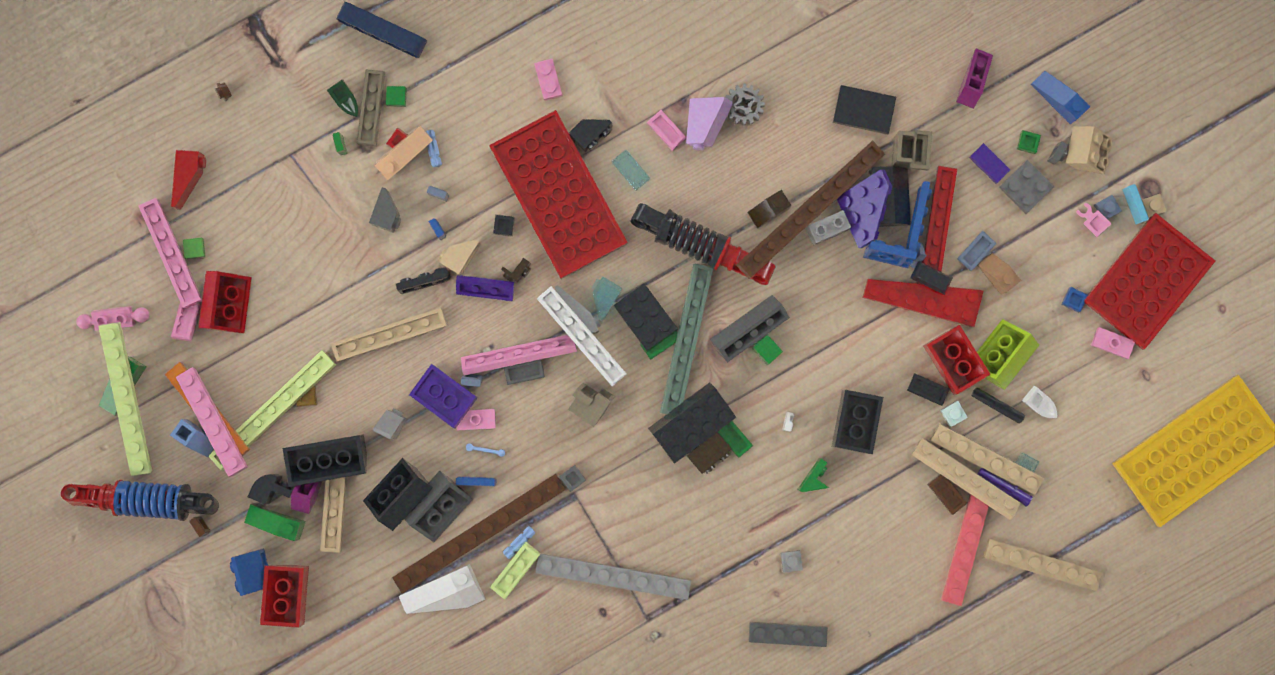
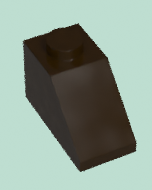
(769, 209)

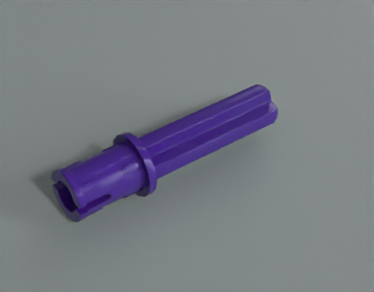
(1006, 487)

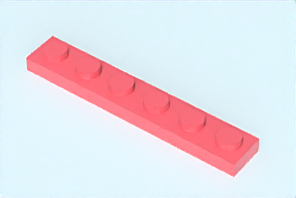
(965, 551)

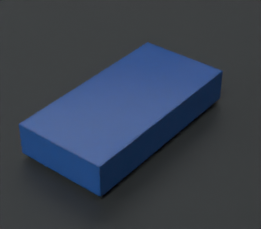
(476, 481)

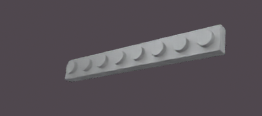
(613, 576)

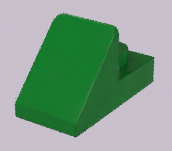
(811, 482)

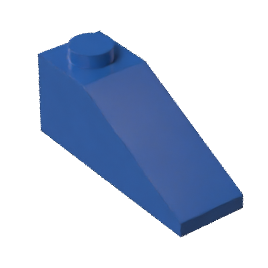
(1060, 97)

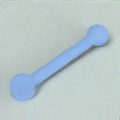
(469, 447)

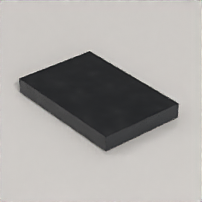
(864, 109)

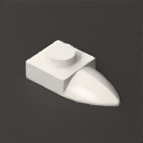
(1040, 403)

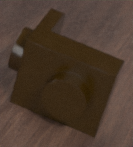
(521, 270)

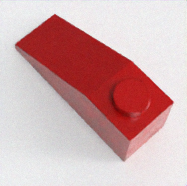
(187, 172)

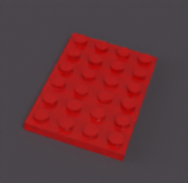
(1149, 281)

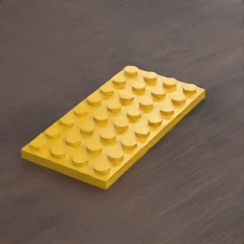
(1197, 450)

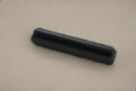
(998, 405)

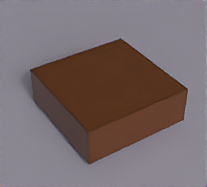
(200, 526)

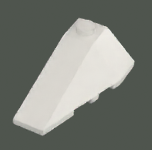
(447, 592)

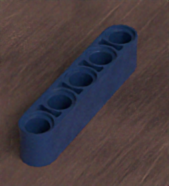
(381, 30)

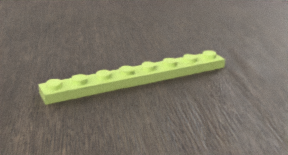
(125, 398)
(282, 401)

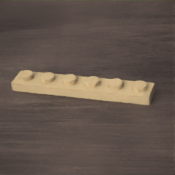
(389, 334)
(987, 459)
(966, 479)
(1042, 564)

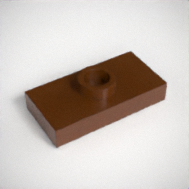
(947, 494)

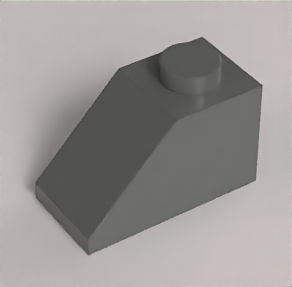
(385, 212)

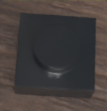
(504, 225)

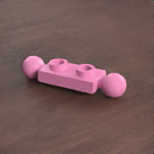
(113, 315)

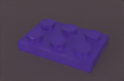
(443, 396)

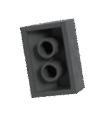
(438, 507)

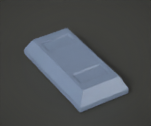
(976, 251)

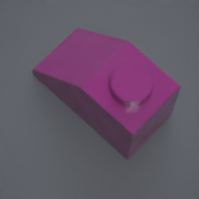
(305, 496)

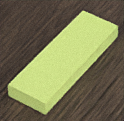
(515, 570)

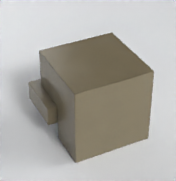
(912, 149)
(590, 404)

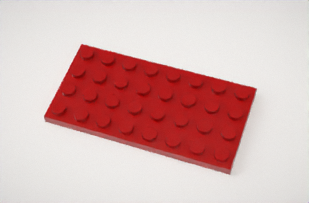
(558, 194)

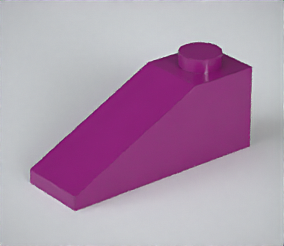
(974, 79)

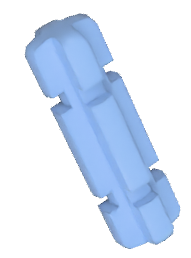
(433, 150)
(515, 546)

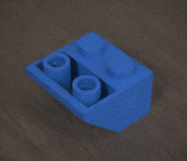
(249, 571)

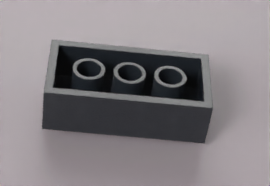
(692, 422)

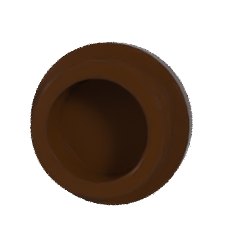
(223, 91)

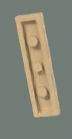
(333, 515)

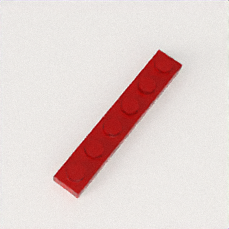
(939, 217)

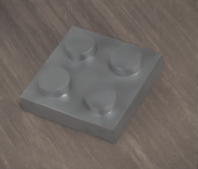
(1026, 187)

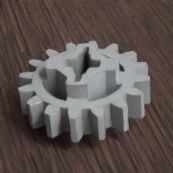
(752, 101)

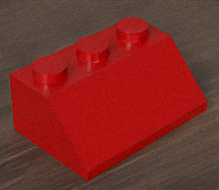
(225, 302)
(956, 360)
(284, 595)

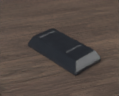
(931, 277)
(928, 389)

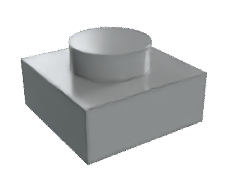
(791, 561)

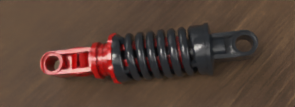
(713, 248)

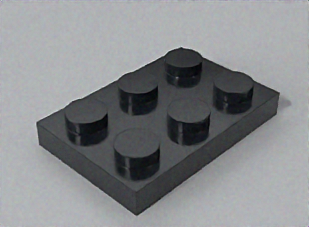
(645, 317)

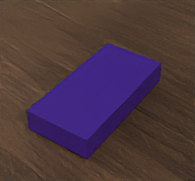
(989, 163)

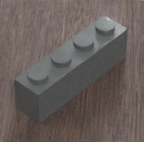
(749, 328)

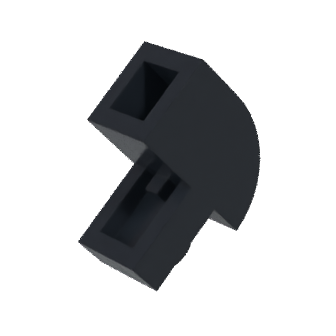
(266, 486)

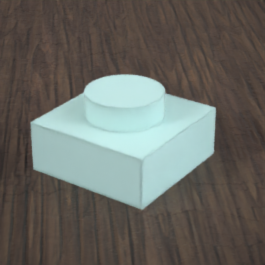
(953, 414)

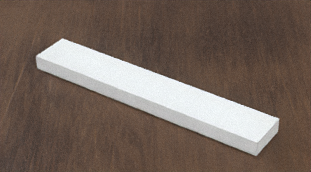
(581, 336)

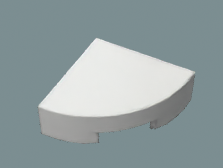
(788, 424)

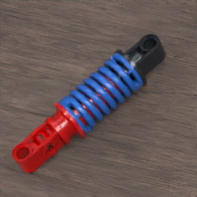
(141, 499)

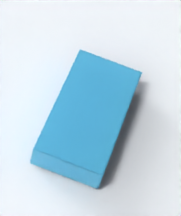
(1135, 204)

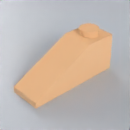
(403, 152)

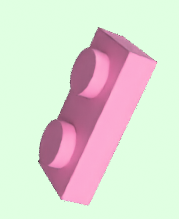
(548, 79)

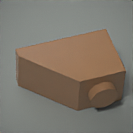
(999, 273)

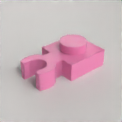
(1095, 222)

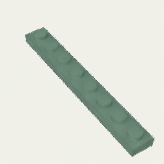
(686, 337)

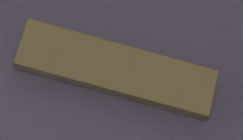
(371, 107)

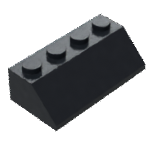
(325, 460)

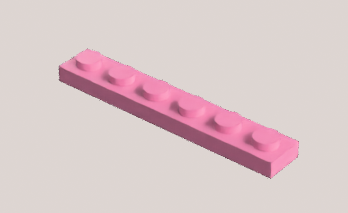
(170, 253)
(517, 354)
(211, 422)

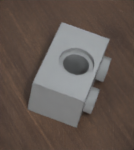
(828, 228)

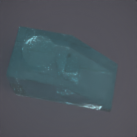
(605, 295)

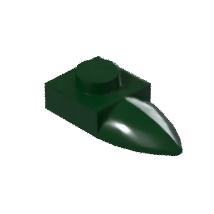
(344, 98)

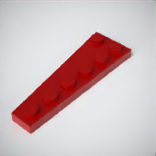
(956, 306)

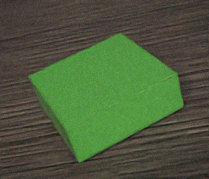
(193, 248)

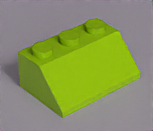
(1006, 352)

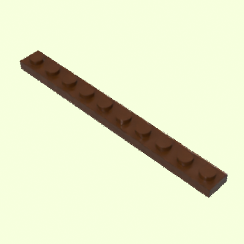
(810, 209)
(479, 533)

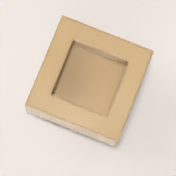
(1154, 205)

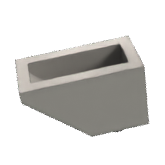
(390, 424)

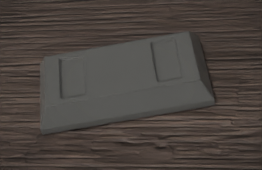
(524, 372)

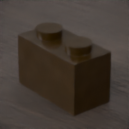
(709, 453)

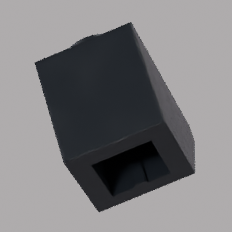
(589, 131)

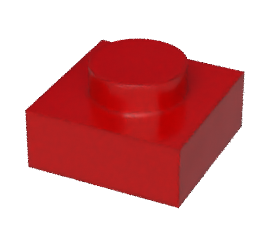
(396, 137)

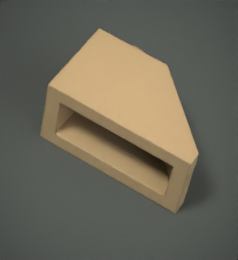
(459, 256)

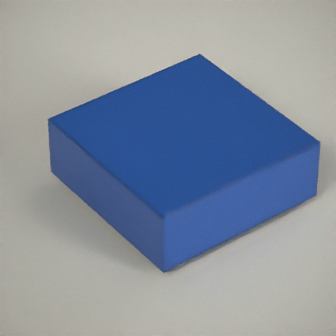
(437, 228)
(1074, 299)

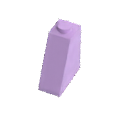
(706, 120)

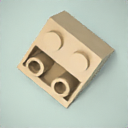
(1089, 149)

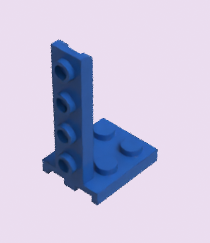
(898, 254)

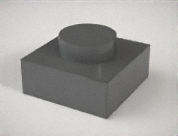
(1058, 153)
(572, 478)

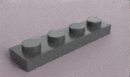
(788, 634)

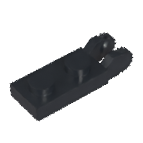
(423, 281)

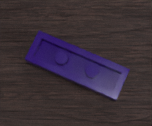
(484, 288)

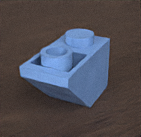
(192, 437)

